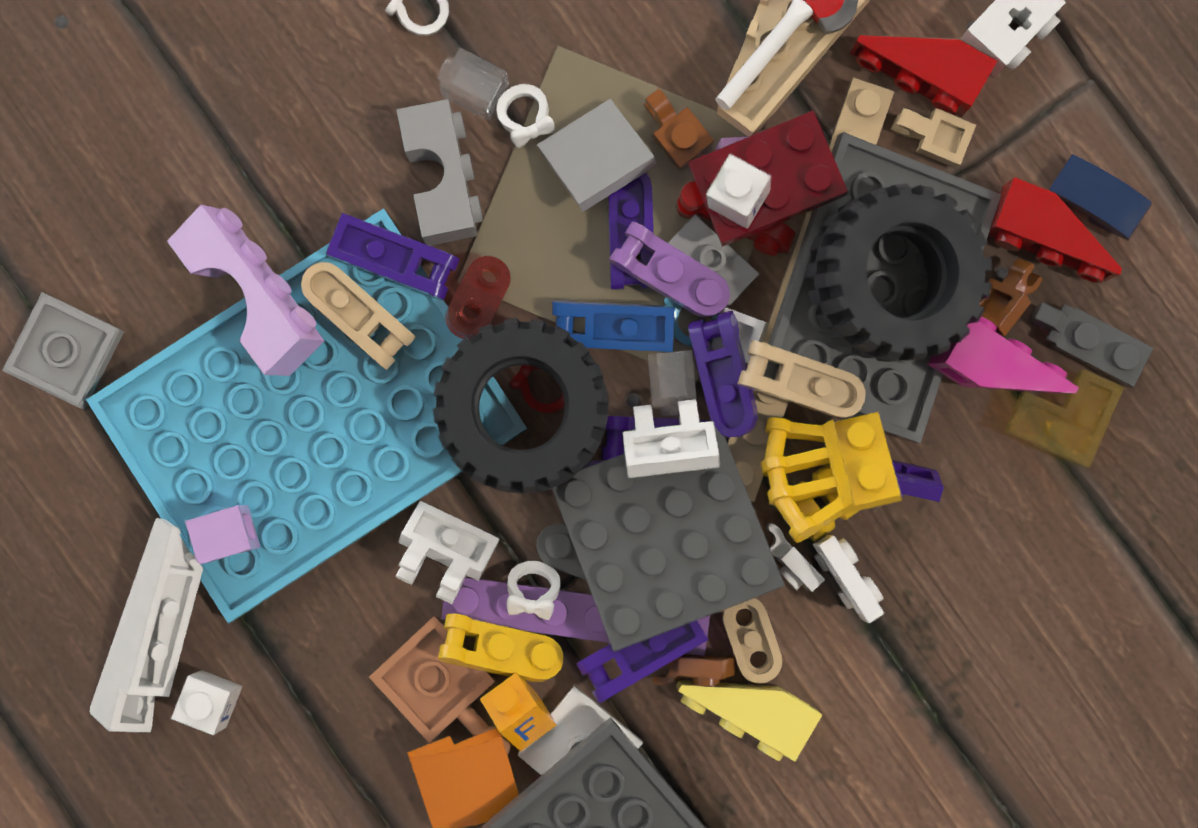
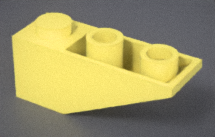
(763, 711)

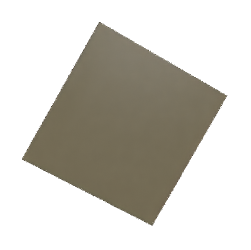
(544, 234)

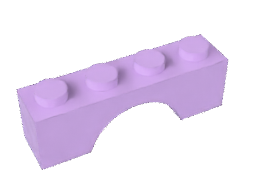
(276, 329)

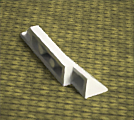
(149, 633)

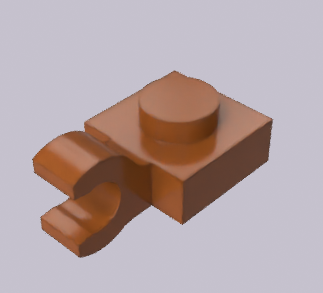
(679, 134)
(1009, 297)
(705, 670)

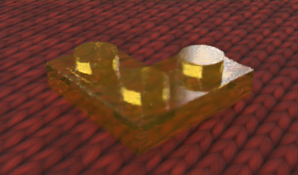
(1069, 430)

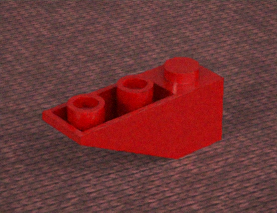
(937, 68)
(1045, 226)

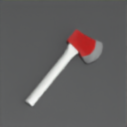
(829, 16)

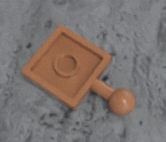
(431, 690)

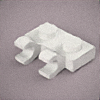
(672, 447)
(448, 541)
(856, 590)

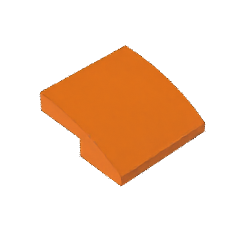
(464, 780)

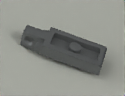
(1092, 342)

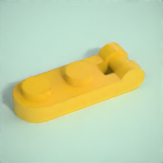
(500, 649)

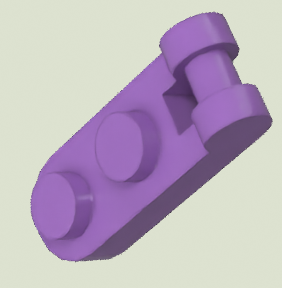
(672, 273)

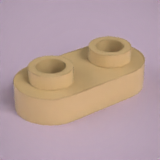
(753, 637)

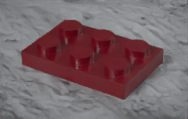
(799, 168)

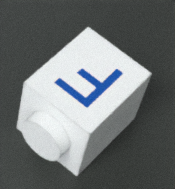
(738, 191)
(206, 702)

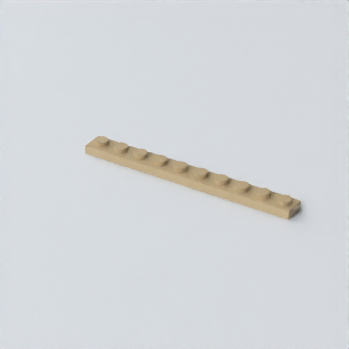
(861, 117)

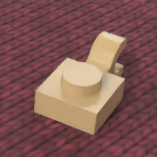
(940, 136)

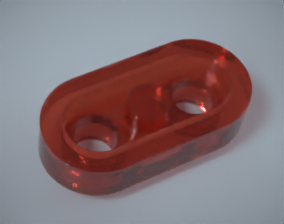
(478, 295)

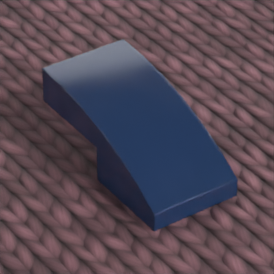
(1101, 196)

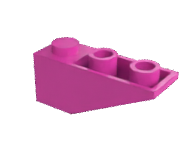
(996, 363)

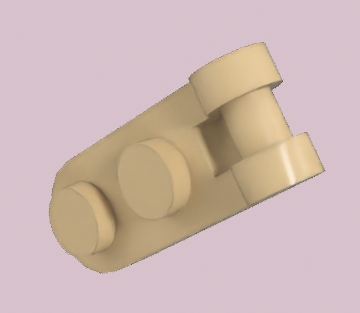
(354, 311)
(803, 381)

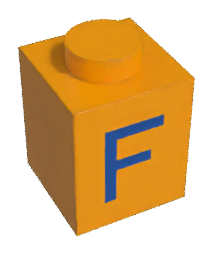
(518, 712)

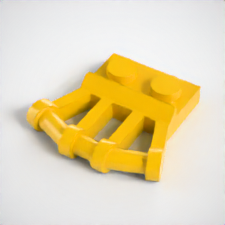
(858, 463)

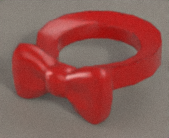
(520, 381)

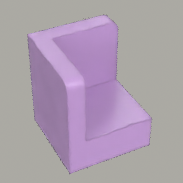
(222, 534)

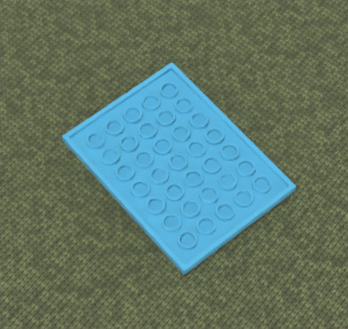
(306, 451)

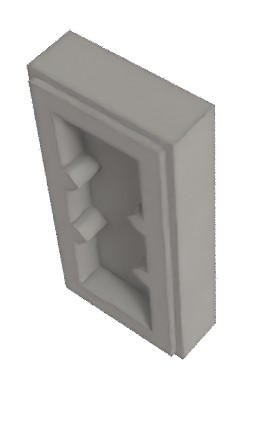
(704, 246)

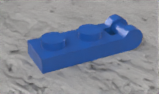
(618, 325)

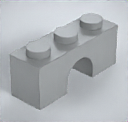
(433, 134)

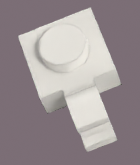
(795, 568)

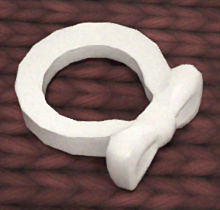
(397, 7)
(521, 135)
(544, 605)

